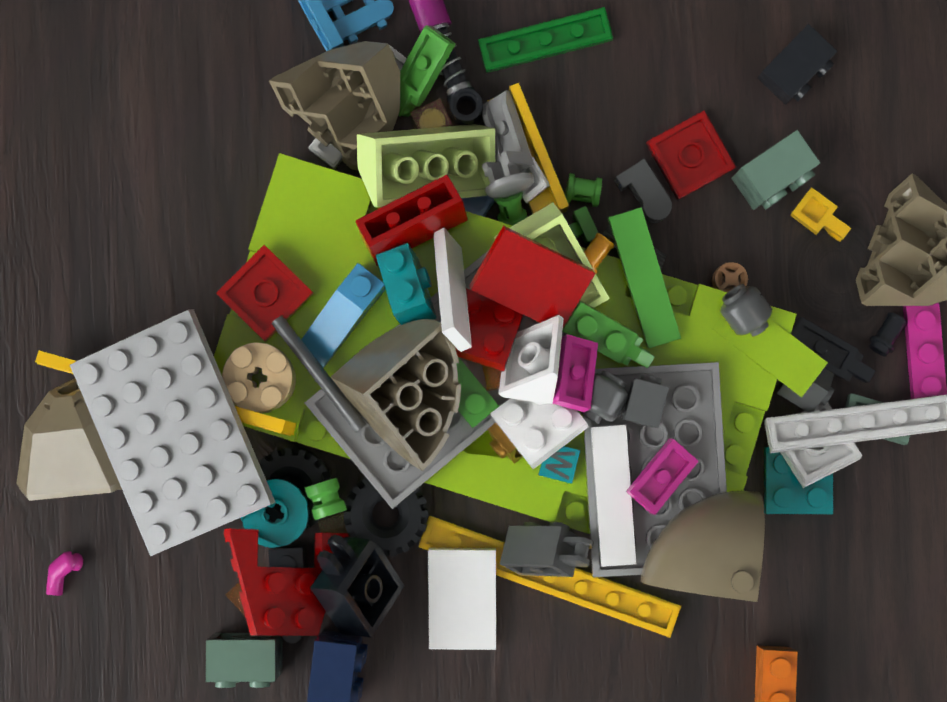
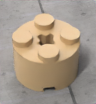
(246, 362)

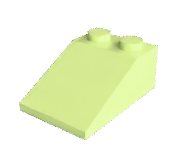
(553, 231)

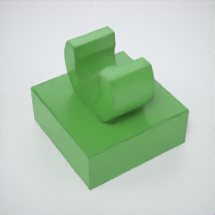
(583, 225)

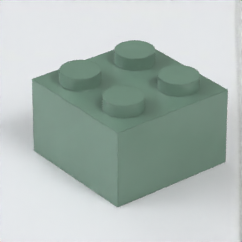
(781, 166)
(243, 658)

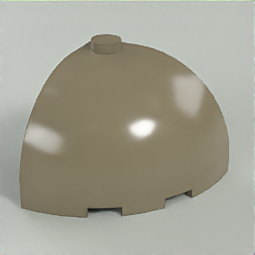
(406, 388)
(711, 548)

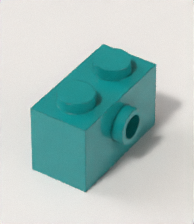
(406, 284)

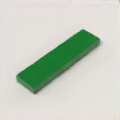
(545, 39)

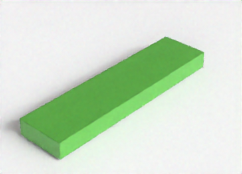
(644, 277)

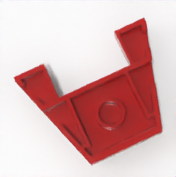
(276, 598)

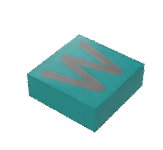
(560, 465)

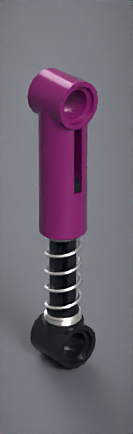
(458, 88)

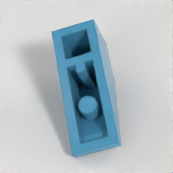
(343, 313)

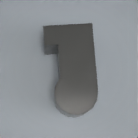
(647, 191)

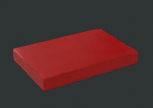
(531, 277)

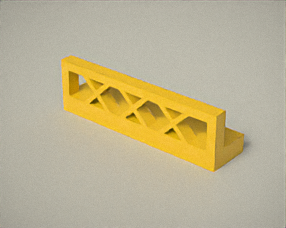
(537, 149)

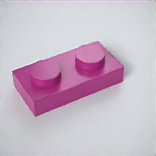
(576, 373)
(662, 476)

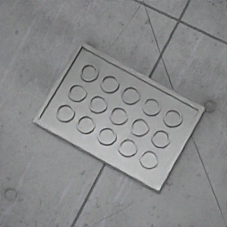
(691, 418)
(172, 432)

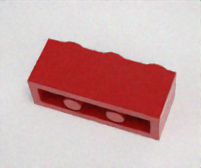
(413, 217)

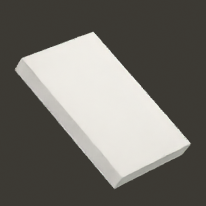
(462, 598)

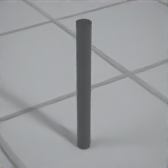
(318, 373)

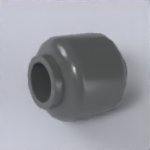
(746, 310)
(607, 398)

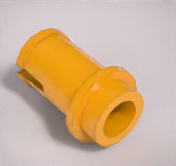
(598, 250)

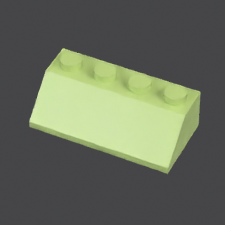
(409, 159)

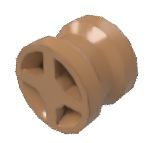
(734, 275)

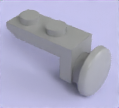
(510, 149)

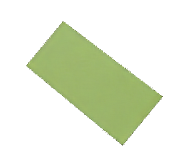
(777, 354)

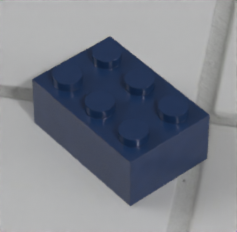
(336, 668)

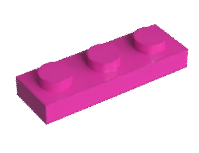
(925, 351)

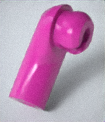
(59, 569)

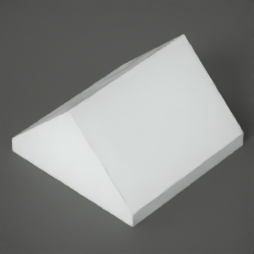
(534, 363)

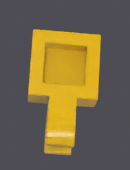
(816, 213)

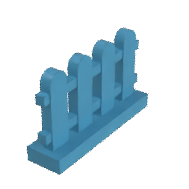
(345, 27)

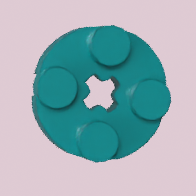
(284, 530)

